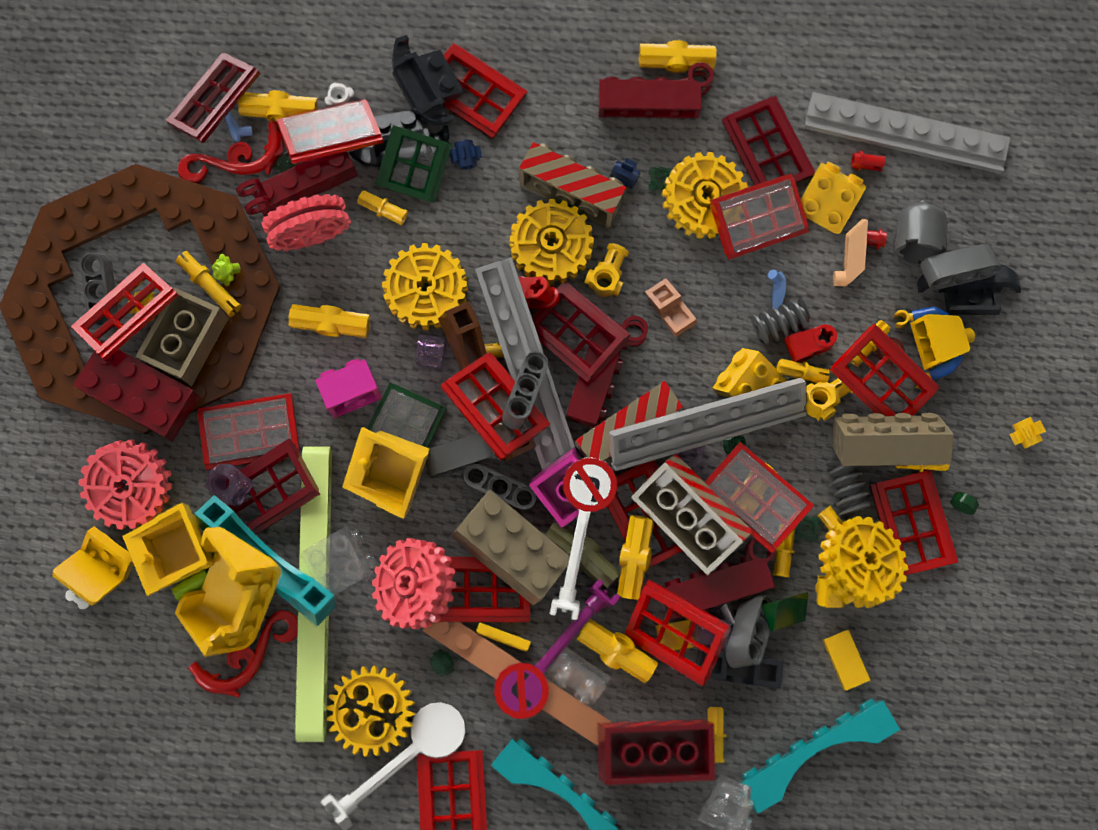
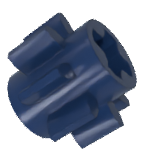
(465, 154)
(626, 173)

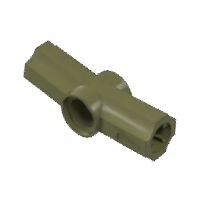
(591, 560)

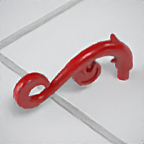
(237, 150)
(213, 684)

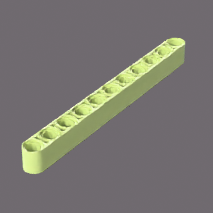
(313, 640)

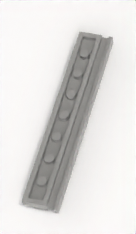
(907, 133)
(517, 339)
(707, 424)

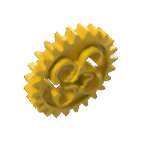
(362, 734)

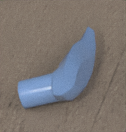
(235, 131)
(779, 288)

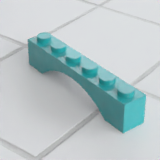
(293, 586)
(522, 767)
(769, 783)

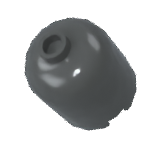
(920, 233)

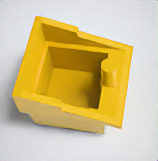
(386, 470)
(168, 549)

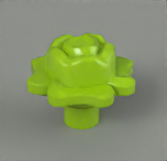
(224, 270)

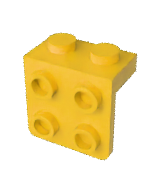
(831, 197)
(746, 374)
(95, 567)

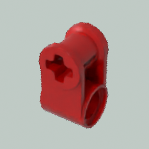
(539, 293)
(806, 344)

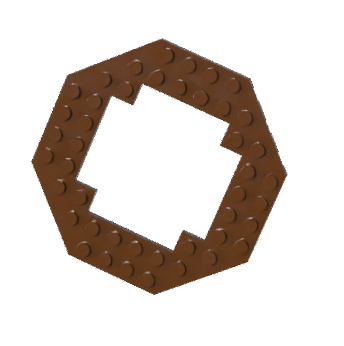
(98, 210)

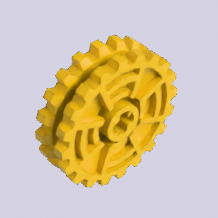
(687, 185)
(571, 246)
(407, 278)
(863, 562)

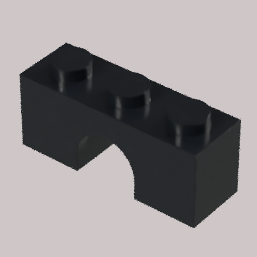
(765, 674)

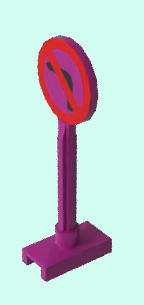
(523, 688)

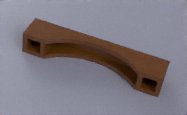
(468, 345)

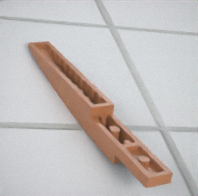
(494, 660)

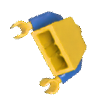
(939, 339)

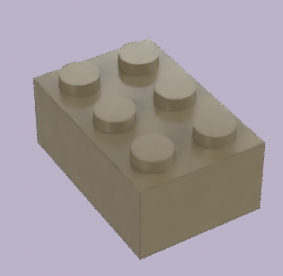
(182, 337)

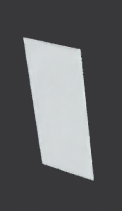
(727, 614)

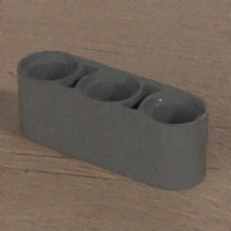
(960, 266)
(93, 279)
(528, 379)
(458, 455)
(491, 478)
(748, 633)

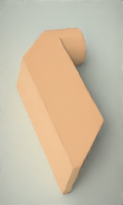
(854, 255)

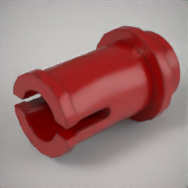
(867, 162)
(876, 238)

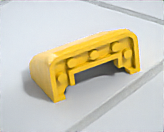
(233, 596)

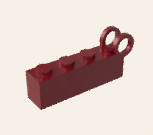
(654, 97)
(298, 182)
(588, 398)
(725, 584)

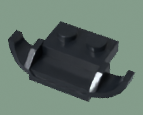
(425, 81)
(374, 154)
(978, 296)

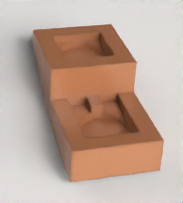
(670, 307)

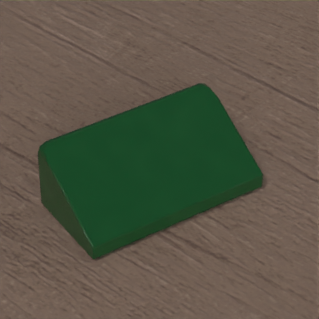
(786, 611)

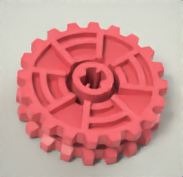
(306, 222)
(108, 494)
(413, 584)

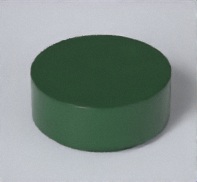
(964, 503)

